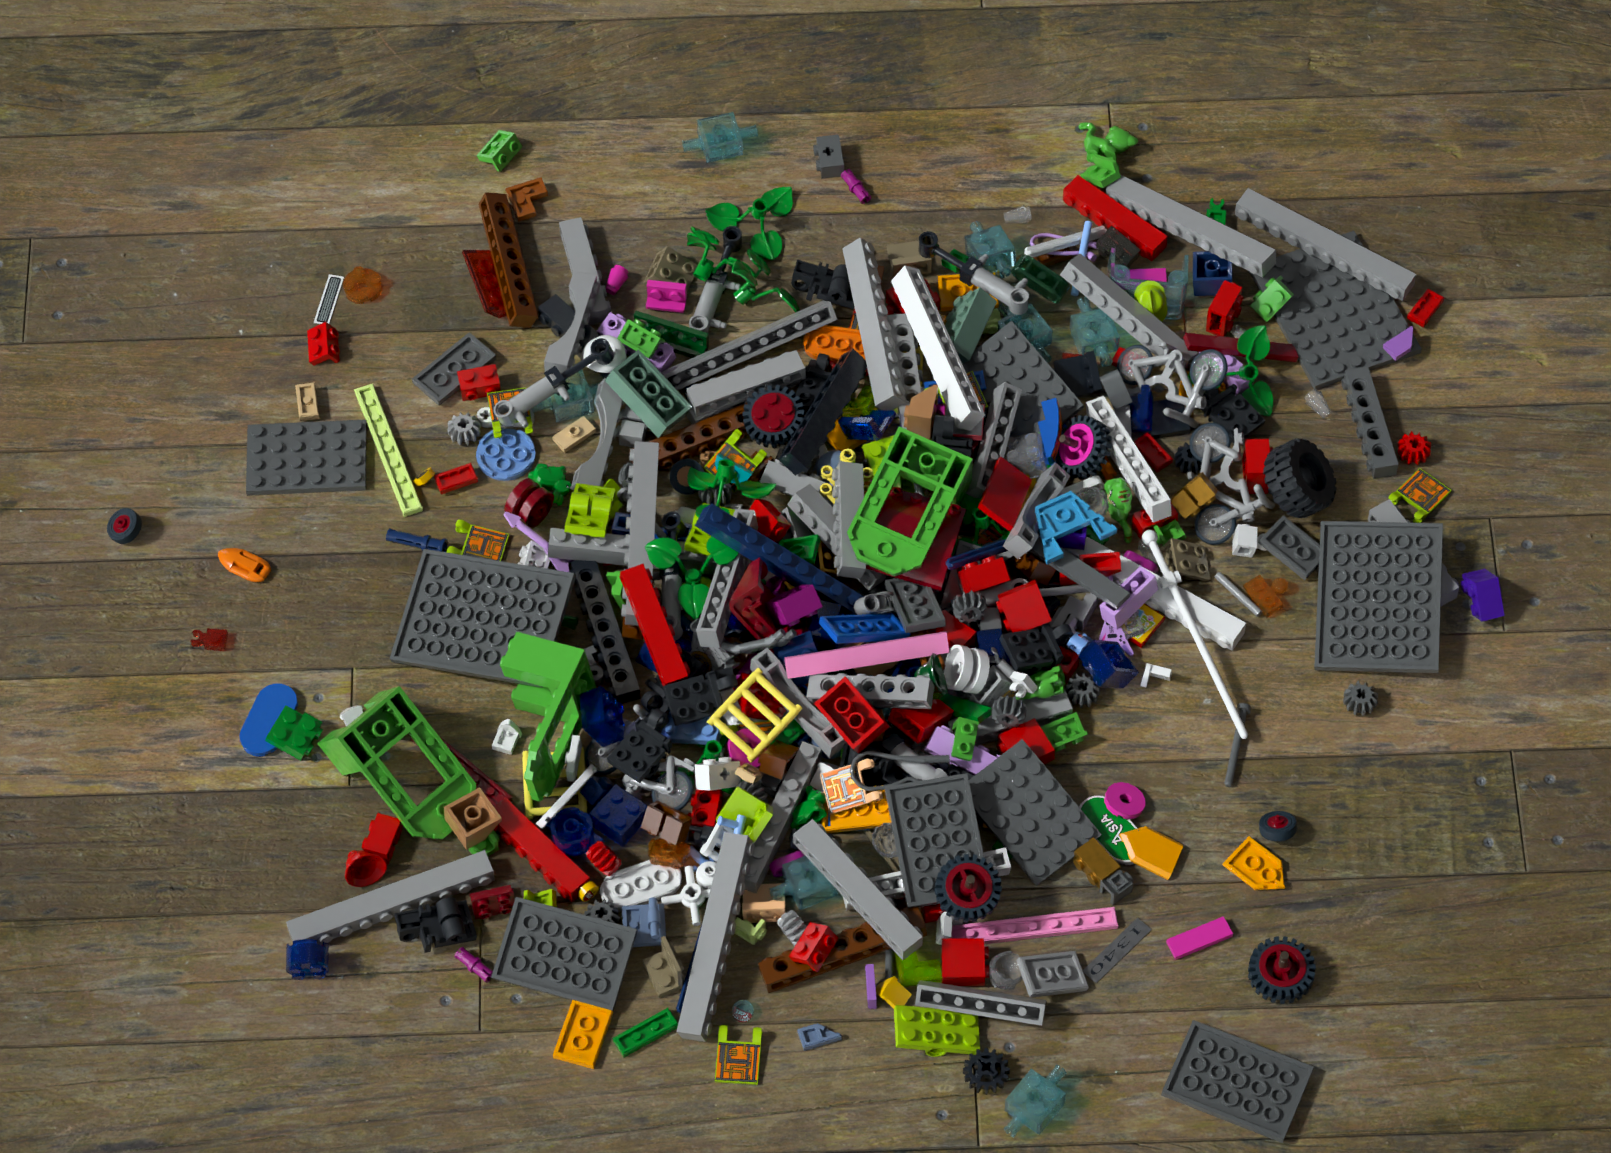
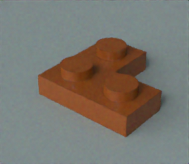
(522, 195)

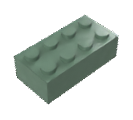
(968, 321)
(648, 393)

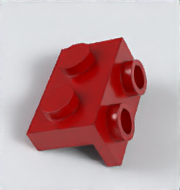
(323, 344)
(478, 382)
(814, 946)

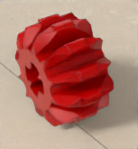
(1414, 448)
(603, 858)

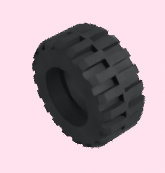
(1299, 478)

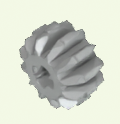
(464, 428)
(791, 926)

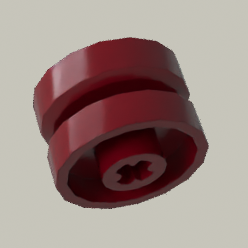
(529, 502)

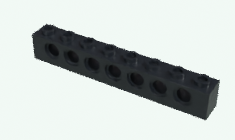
(621, 691)

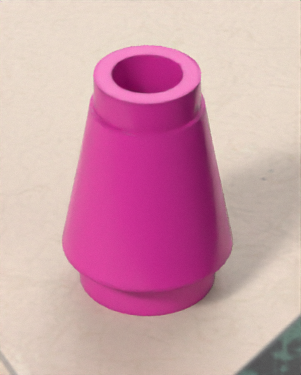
(616, 279)

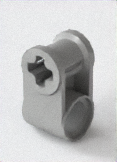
(877, 604)

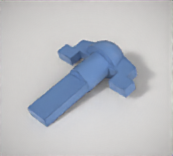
(698, 857)

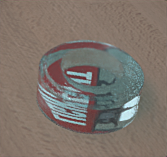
(742, 1011)

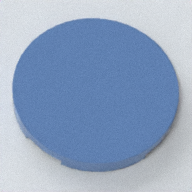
(506, 456)

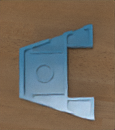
(1063, 516)

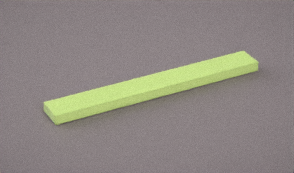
(388, 450)

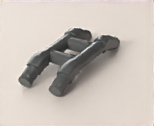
(777, 639)

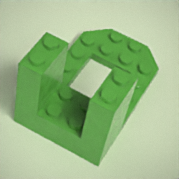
(924, 464)
(564, 676)
(375, 731)

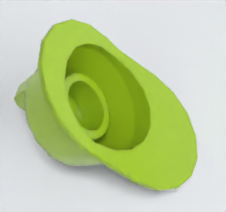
(1153, 298)

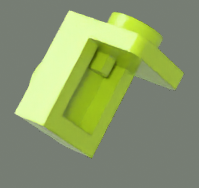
(545, 897)

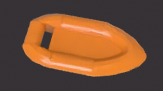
(244, 564)

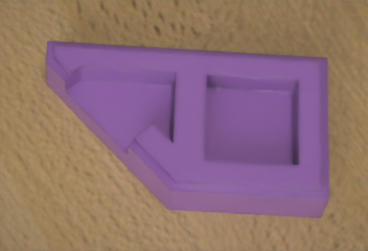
(1399, 344)
(870, 986)

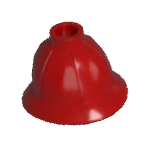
(364, 868)

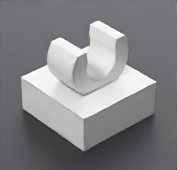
(1022, 683)

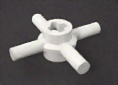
(685, 896)

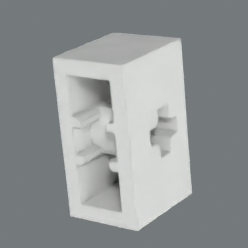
(717, 775)

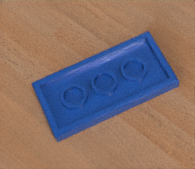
(863, 628)

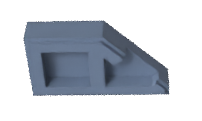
(816, 1036)

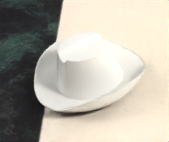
(619, 354)

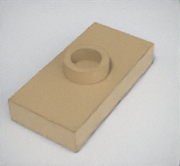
(307, 401)
(574, 434)
(749, 773)

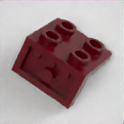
(492, 902)

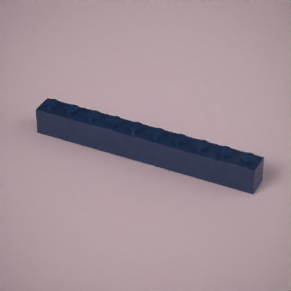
(777, 558)

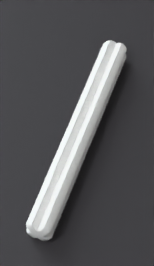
(1063, 242)

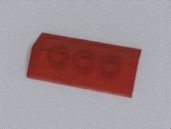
(485, 281)

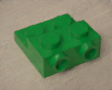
(804, 547)
(294, 732)

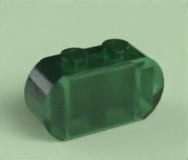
(1040, 278)

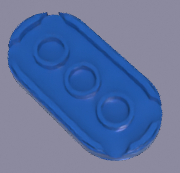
(263, 716)

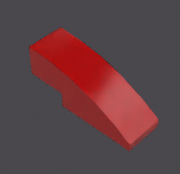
(1104, 563)

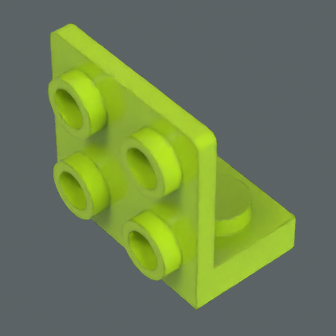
(748, 805)

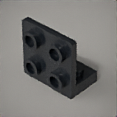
(1079, 373)

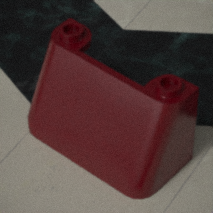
(750, 608)

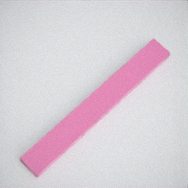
(866, 655)
(1039, 926)

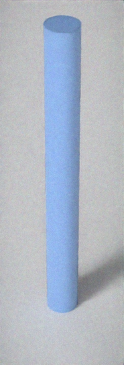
(1083, 247)

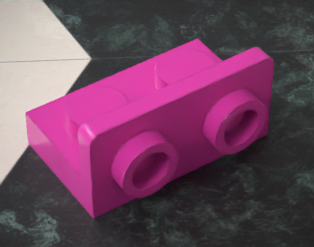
(666, 296)

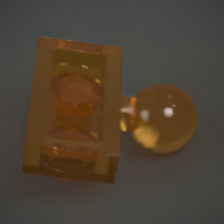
(1264, 595)

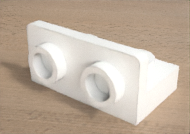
(534, 556)

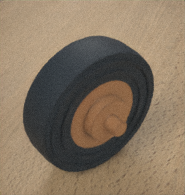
(679, 473)

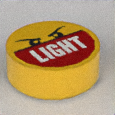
(588, 891)

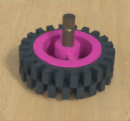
(1083, 447)

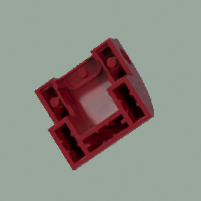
(902, 514)

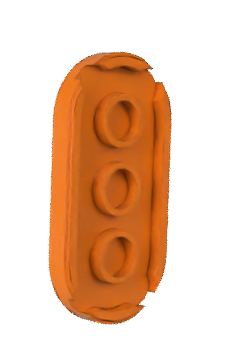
(832, 342)

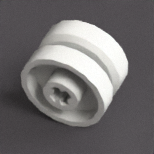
(966, 669)

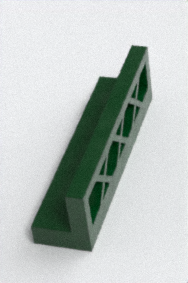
(683, 344)

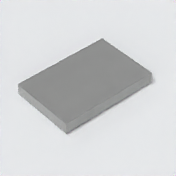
(1052, 974)

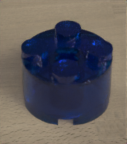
(572, 831)
(307, 959)

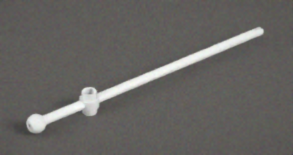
(1170, 580)

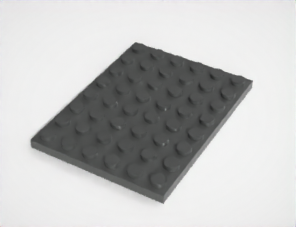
(1334, 317)
(1379, 597)
(471, 608)

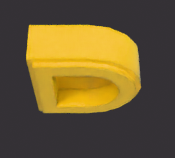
(424, 477)

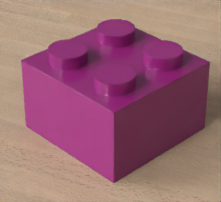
(793, 605)

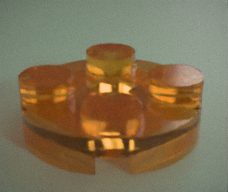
(362, 276)
(661, 856)

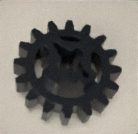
(986, 1080)

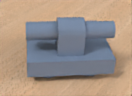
(648, 920)

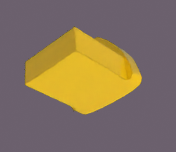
(893, 992)

